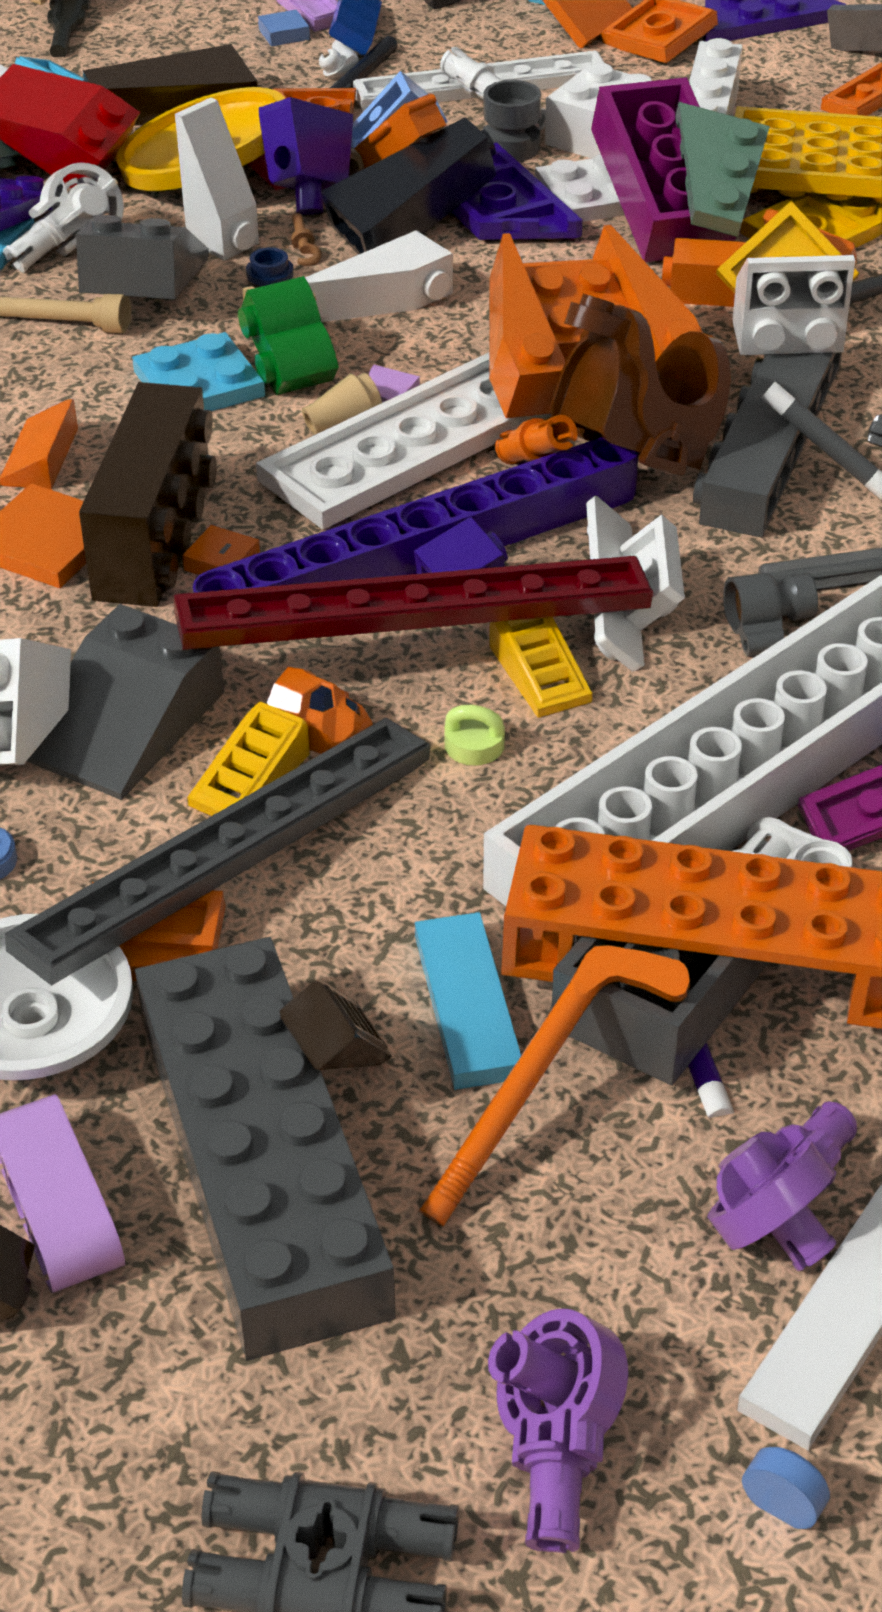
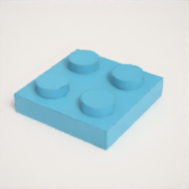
(207, 363)

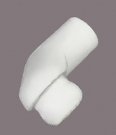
(339, 61)

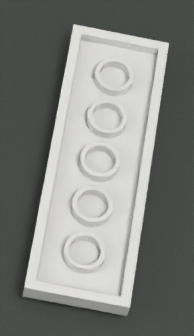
(390, 446)

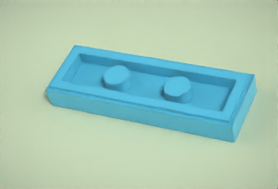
(467, 1000)

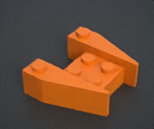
(530, 310)

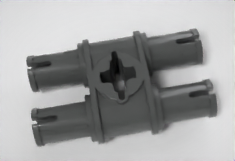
(301, 1519)

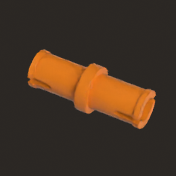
(536, 439)

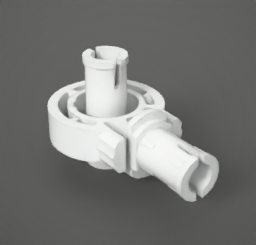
(68, 214)

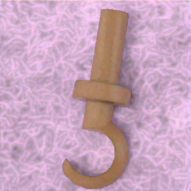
(304, 240)

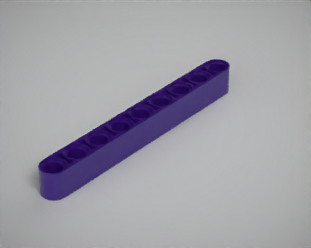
(508, 503)

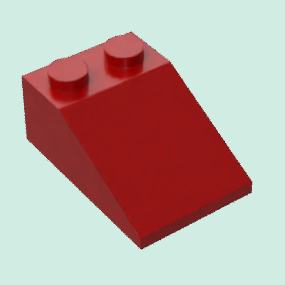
(62, 119)

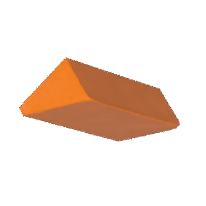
(41, 447)

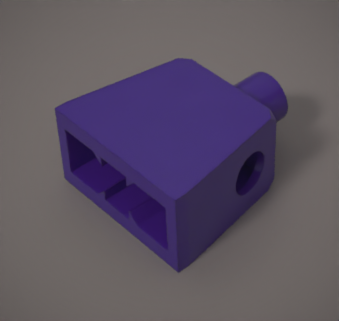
(306, 148)

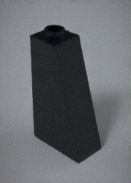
(411, 187)

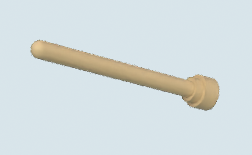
(109, 312)

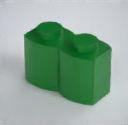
(288, 335)

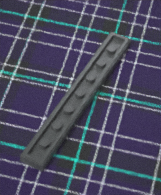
(213, 852)

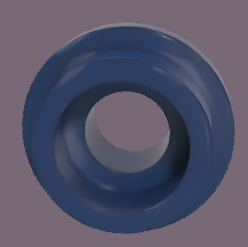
(269, 267)

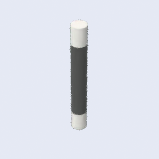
(824, 438)

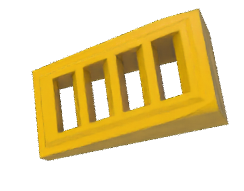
(536, 644)
(264, 731)

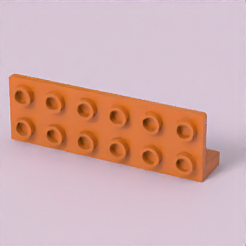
(694, 903)

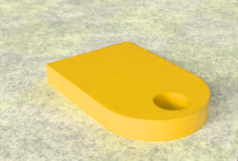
(851, 219)

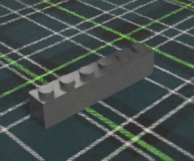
(760, 445)

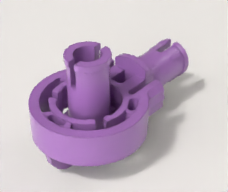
(773, 1180)
(567, 1435)

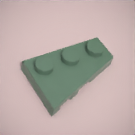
(720, 165)

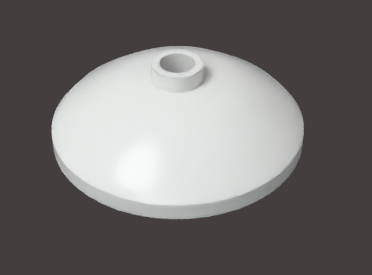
(71, 1017)

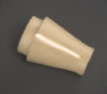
(342, 402)

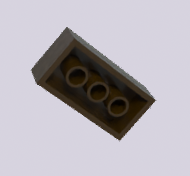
(147, 495)

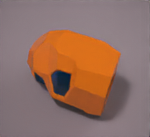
(323, 705)

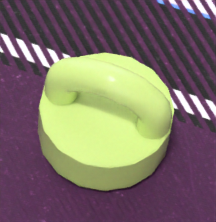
(474, 734)

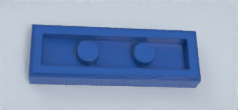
(355, 23)

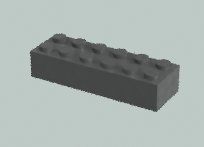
(264, 1151)

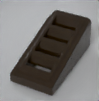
(333, 1029)

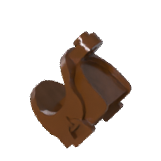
(642, 404)

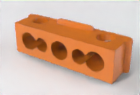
(403, 128)

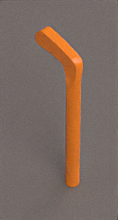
(598, 968)

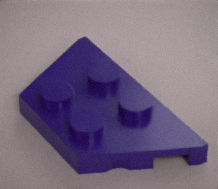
(758, 17)
(517, 205)

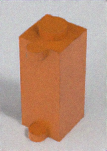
(694, 269)

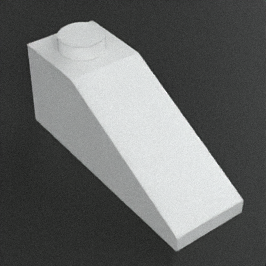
(214, 185)
(385, 279)

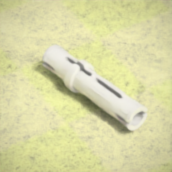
(473, 75)

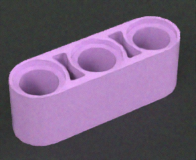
(57, 1195)

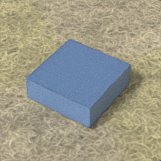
(283, 27)

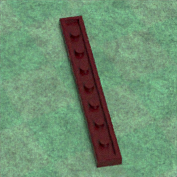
(410, 602)

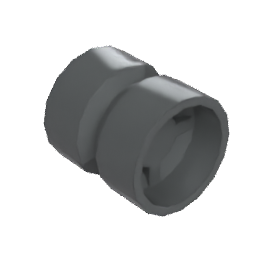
(513, 117)

